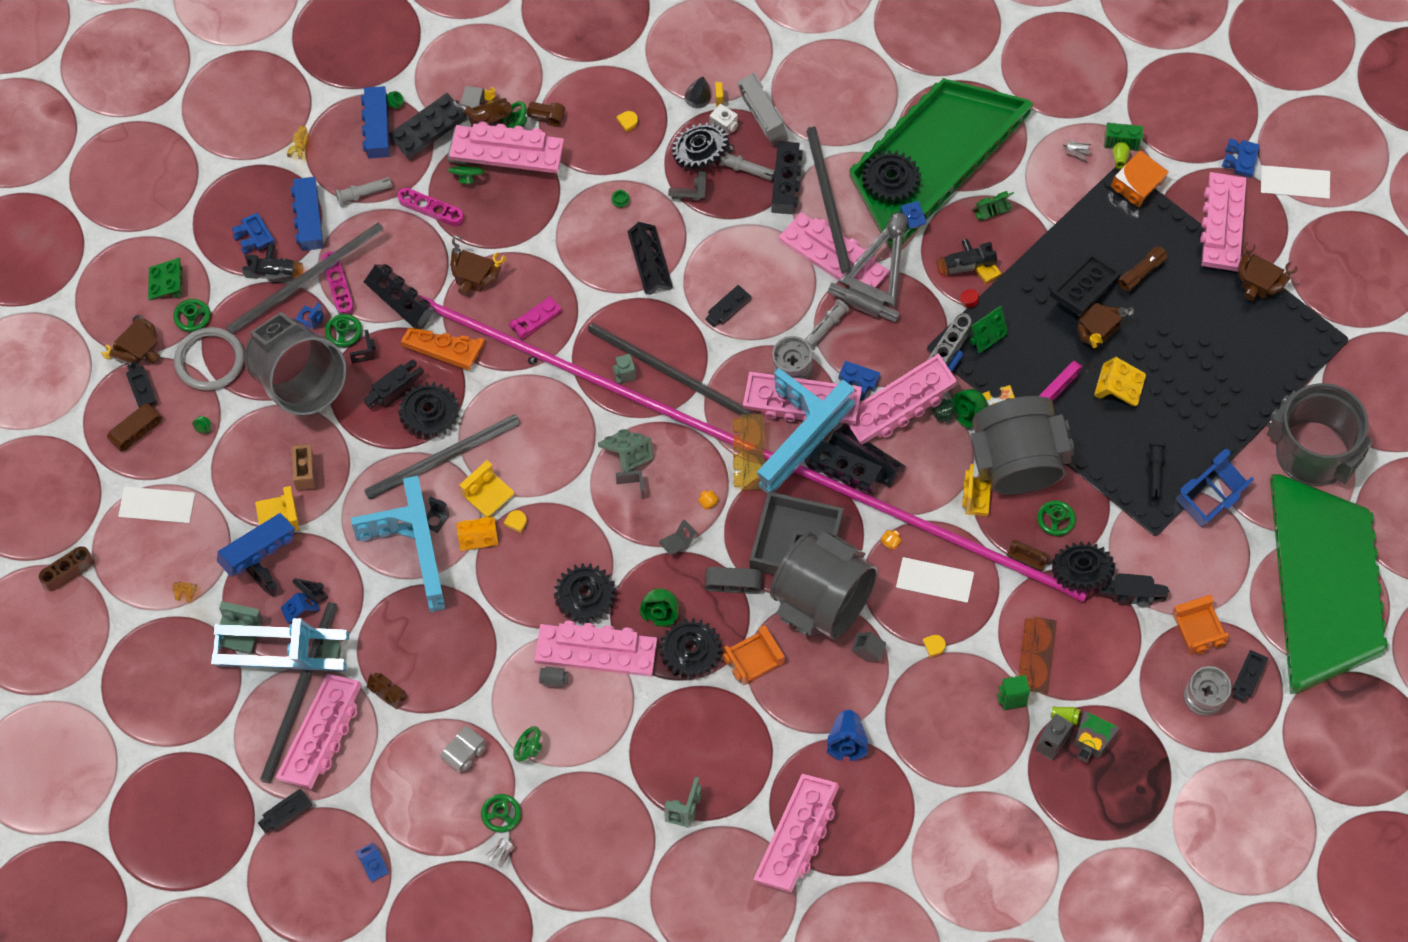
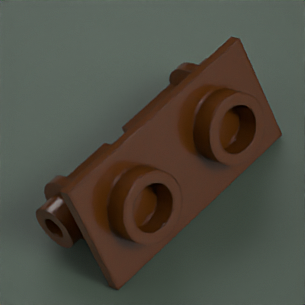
(1027, 555)
(391, 695)

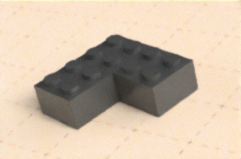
(784, 522)

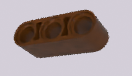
(134, 427)
(69, 560)

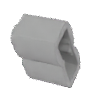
(463, 749)

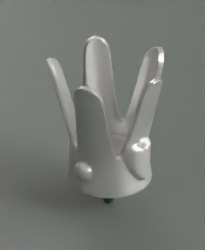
(1076, 149)
(502, 846)

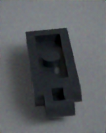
(728, 306)
(140, 385)
(262, 578)
(1249, 675)
(285, 811)

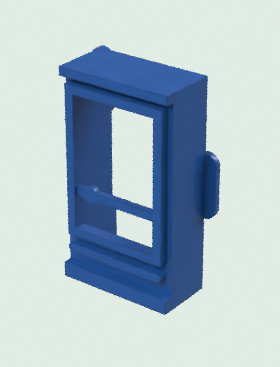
(1228, 475)

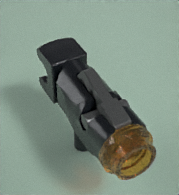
(967, 259)
(272, 268)

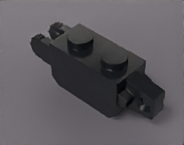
(393, 385)
(1134, 590)

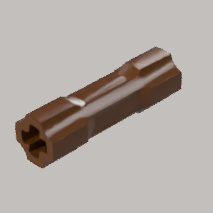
(1151, 261)

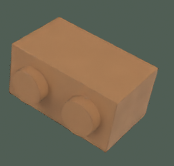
(303, 467)

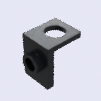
(368, 354)
(438, 509)

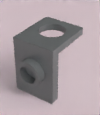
(631, 477)
(678, 541)

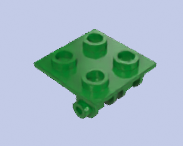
(999, 205)
(165, 279)
(989, 330)

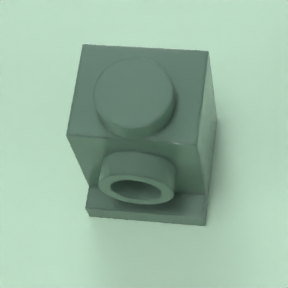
(624, 369)
(330, 649)

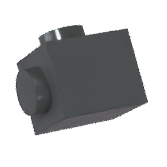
(868, 646)

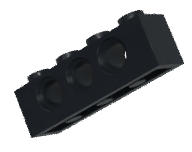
(782, 202)
(402, 305)
(854, 465)

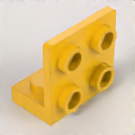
(1121, 381)
(485, 490)
(976, 494)
(285, 505)

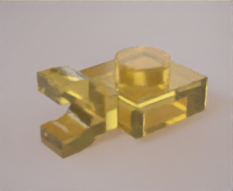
(300, 139)

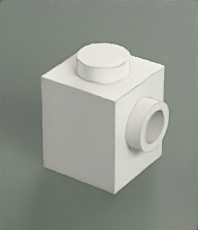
(725, 118)

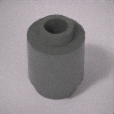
(553, 676)

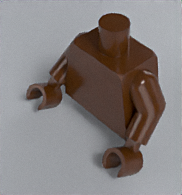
(1261, 276)

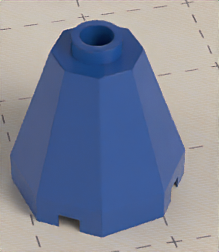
(847, 737)

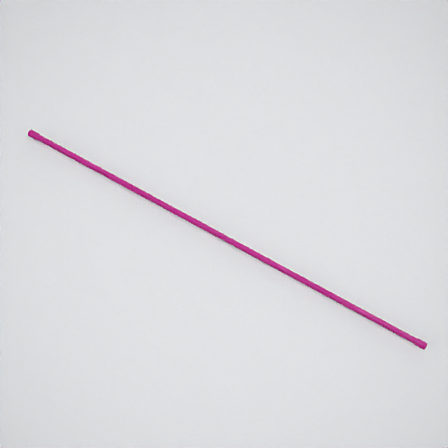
(727, 437)

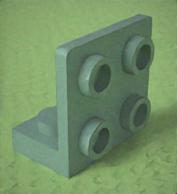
(632, 448)
(241, 616)
(682, 814)

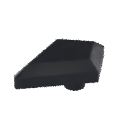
(311, 589)

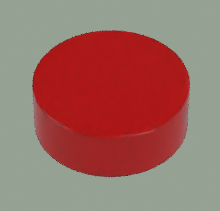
(969, 298)

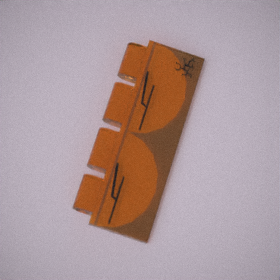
(1040, 648)

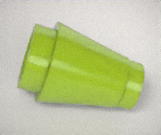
(1121, 154)
(1071, 714)

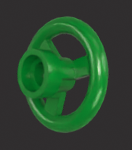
(516, 118)
(465, 173)
(188, 306)
(341, 321)
(1058, 509)
(530, 746)
(500, 805)

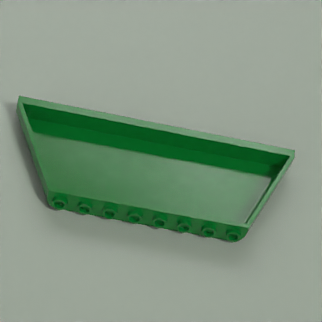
(948, 138)
(1325, 583)

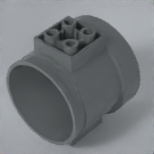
(316, 383)
(1328, 406)
(1021, 445)
(822, 585)

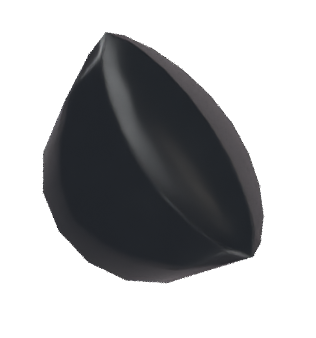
(698, 94)

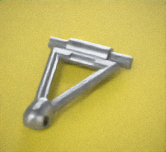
(866, 297)

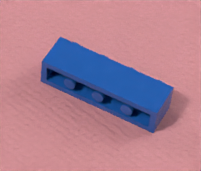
(376, 122)
(308, 214)
(255, 545)

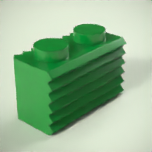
(1125, 133)
(1013, 692)

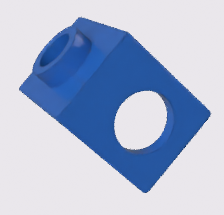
(914, 214)
(315, 317)
(296, 606)
(372, 862)

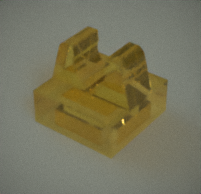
(184, 587)

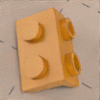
(476, 533)

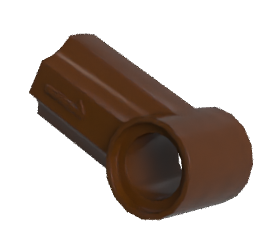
(550, 113)

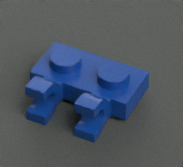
(1246, 158)
(257, 231)
(859, 376)

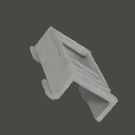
(762, 109)

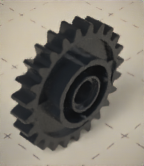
(700, 146)
(900, 187)
(428, 397)
(1083, 567)
(589, 606)
(691, 662)

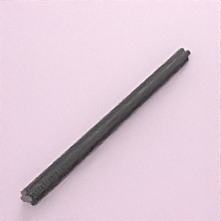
(828, 199)
(241, 321)
(668, 370)
(296, 699)

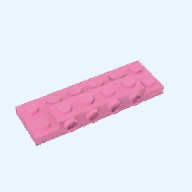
(507, 147)
(1223, 221)
(815, 243)
(762, 396)
(903, 400)
(596, 648)
(320, 732)
(798, 834)

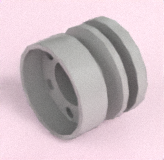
(796, 351)
(1208, 680)

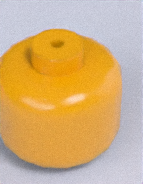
(708, 499)
(891, 539)

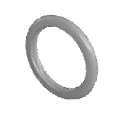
(213, 385)

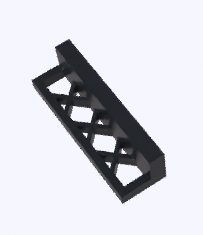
(646, 257)
(846, 440)

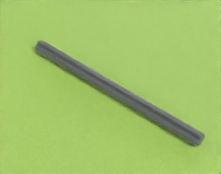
(442, 456)

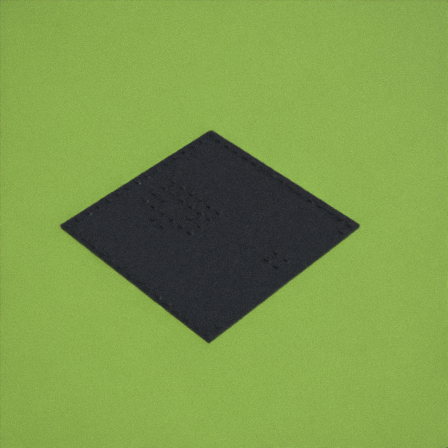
(1206, 350)

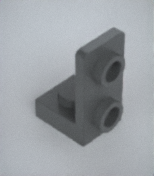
(694, 194)

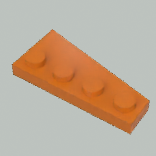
(450, 349)

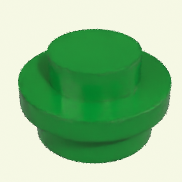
(395, 99)
(620, 198)
(202, 424)

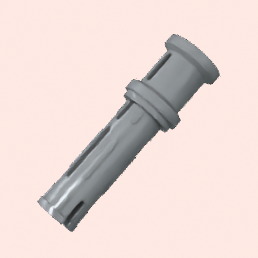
(738, 163)
(354, 192)
(831, 318)

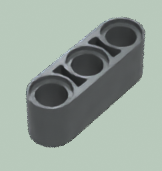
(733, 580)

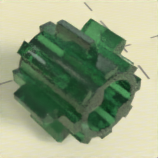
(944, 411)

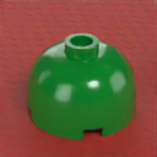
(967, 405)
(660, 607)

